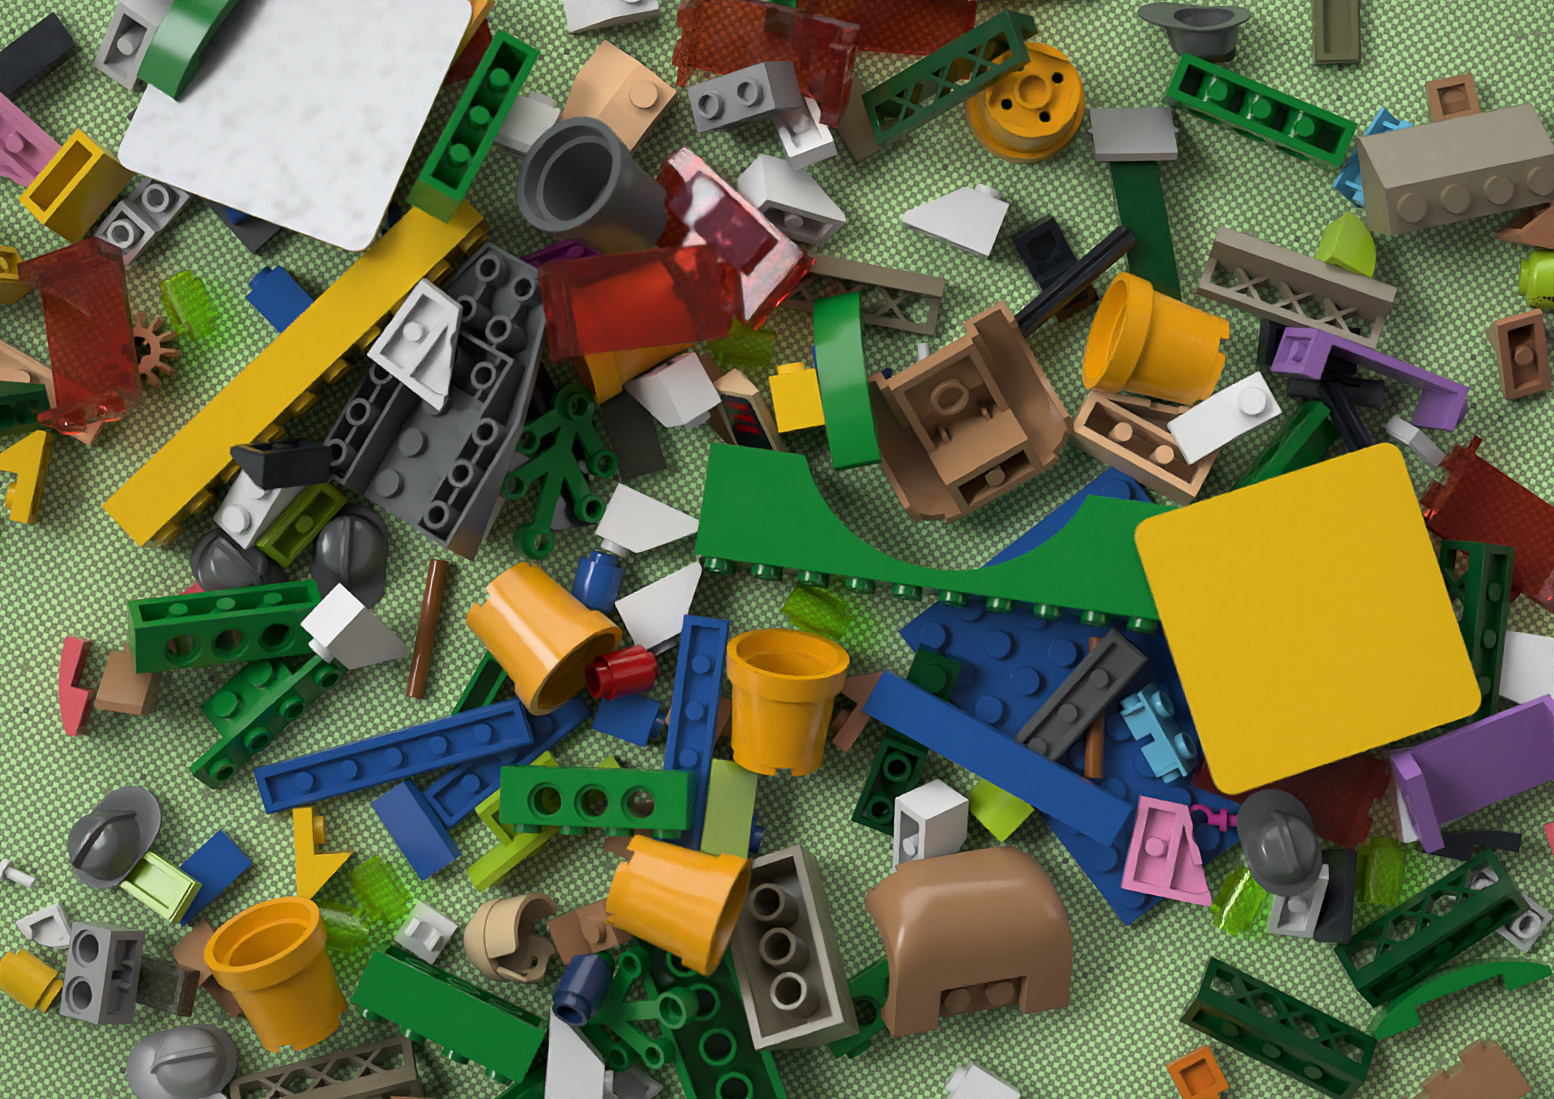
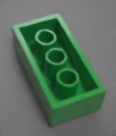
(450, 1013)

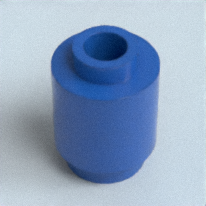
(598, 581)

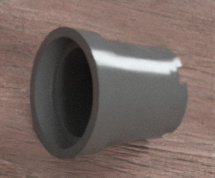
(590, 189)

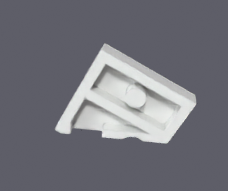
(422, 343)

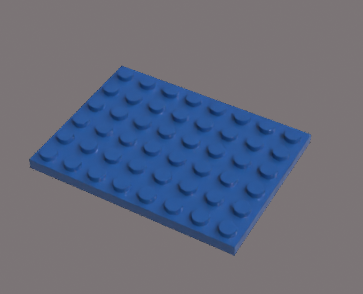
(1022, 660)

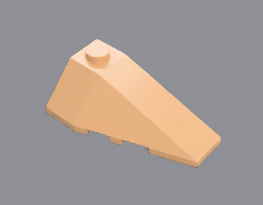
(620, 95)

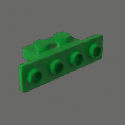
(256, 708)

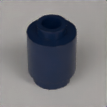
(582, 989)

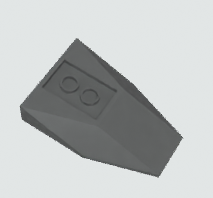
(450, 463)

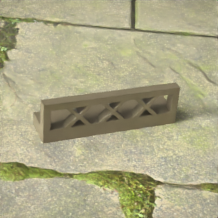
(1299, 276)
(876, 277)
(379, 1085)

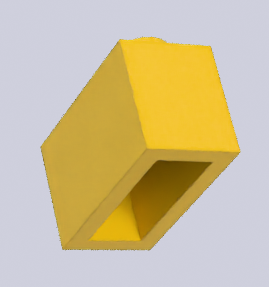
(76, 187)
(796, 399)

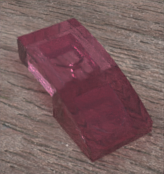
(718, 220)

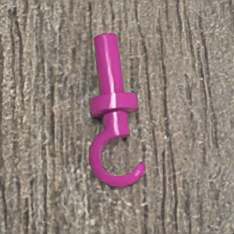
(1222, 820)

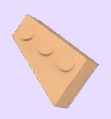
(1136, 440)

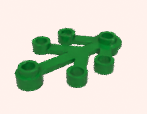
(557, 465)
(672, 1008)

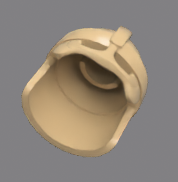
(503, 940)

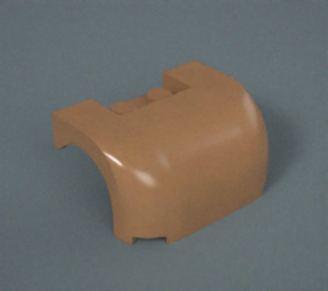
(968, 421)
(971, 937)

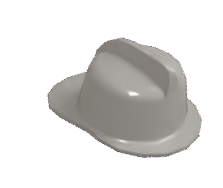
(182, 1063)

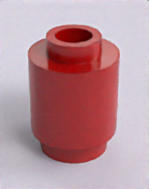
(621, 673)

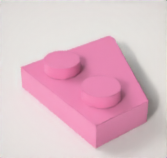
(23, 145)
(1165, 854)

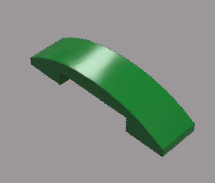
(178, 42)
(845, 381)
(1400, 1012)

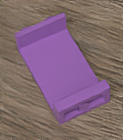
(1305, 352)
(1475, 767)

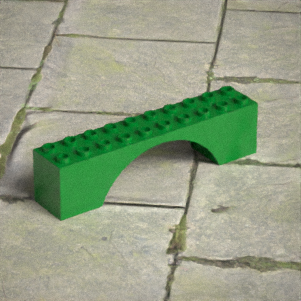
(771, 519)

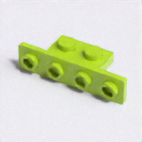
(514, 847)

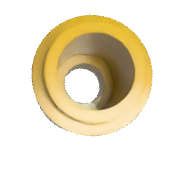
(30, 980)

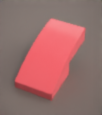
(74, 699)

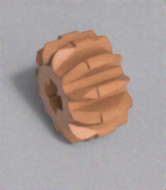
(159, 352)

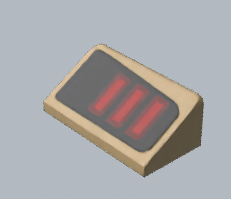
(746, 413)

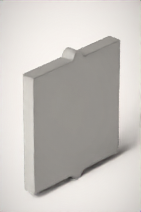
(1133, 134)

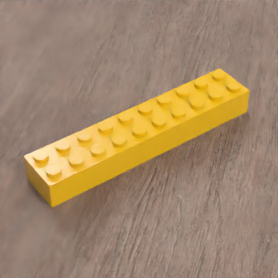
(291, 373)

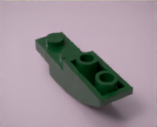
(899, 756)

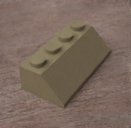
(1455, 169)
(790, 956)

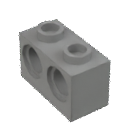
(745, 97)
(102, 972)

